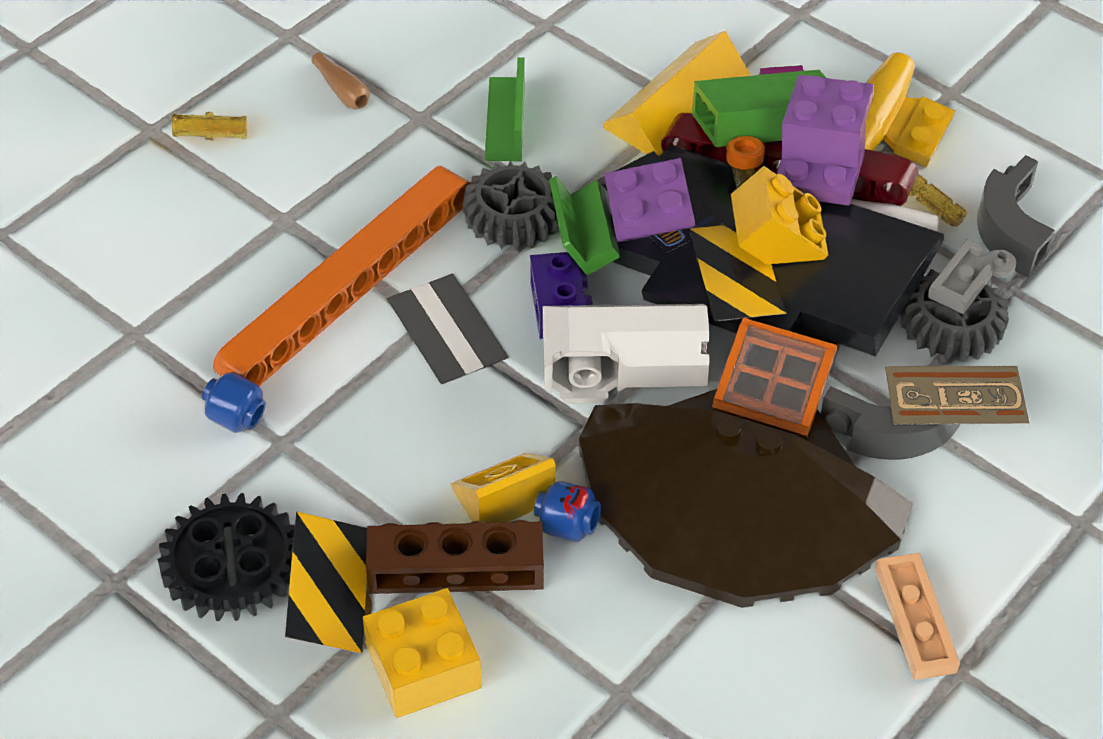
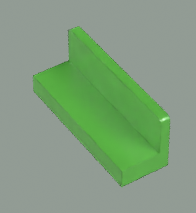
(505, 116)
(585, 225)

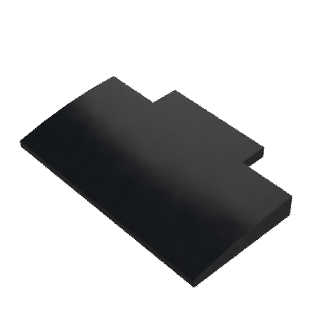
(844, 298)

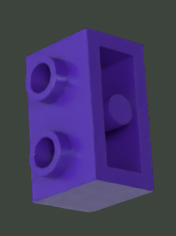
(556, 282)

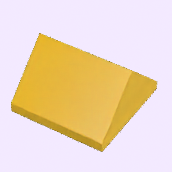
(505, 488)

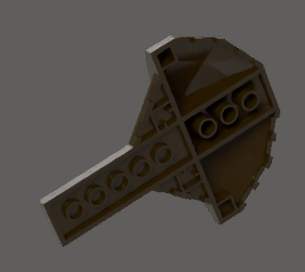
(736, 501)

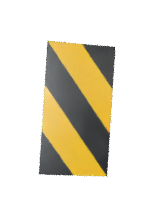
(733, 278)
(327, 583)

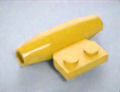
(906, 124)

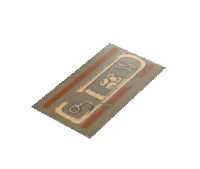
(956, 395)

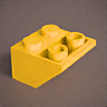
(778, 220)

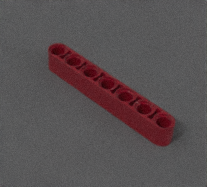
(880, 179)

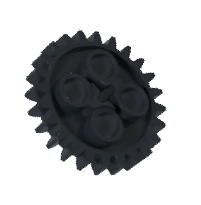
(189, 559)

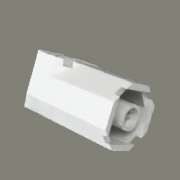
(623, 346)

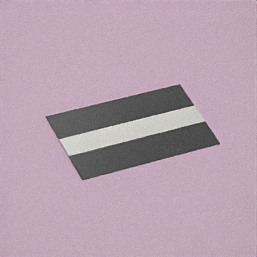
(447, 328)

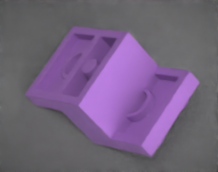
(825, 137)
(649, 200)

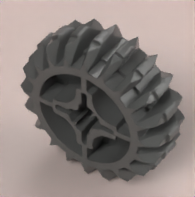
(510, 205)
(951, 332)

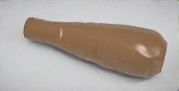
(346, 86)

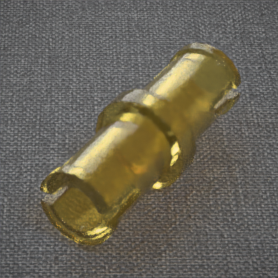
(209, 126)

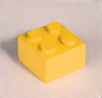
(422, 652)

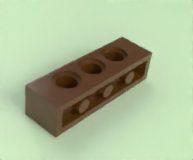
(471, 570)

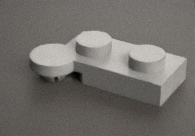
(968, 274)

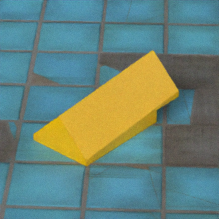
(651, 111)

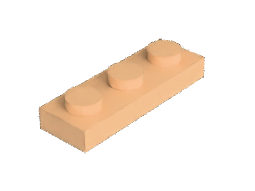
(917, 616)

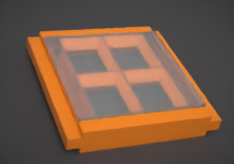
(774, 377)

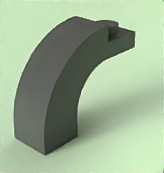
(1005, 225)
(874, 429)

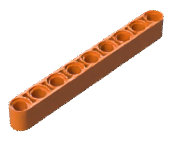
(343, 278)

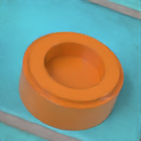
(745, 152)

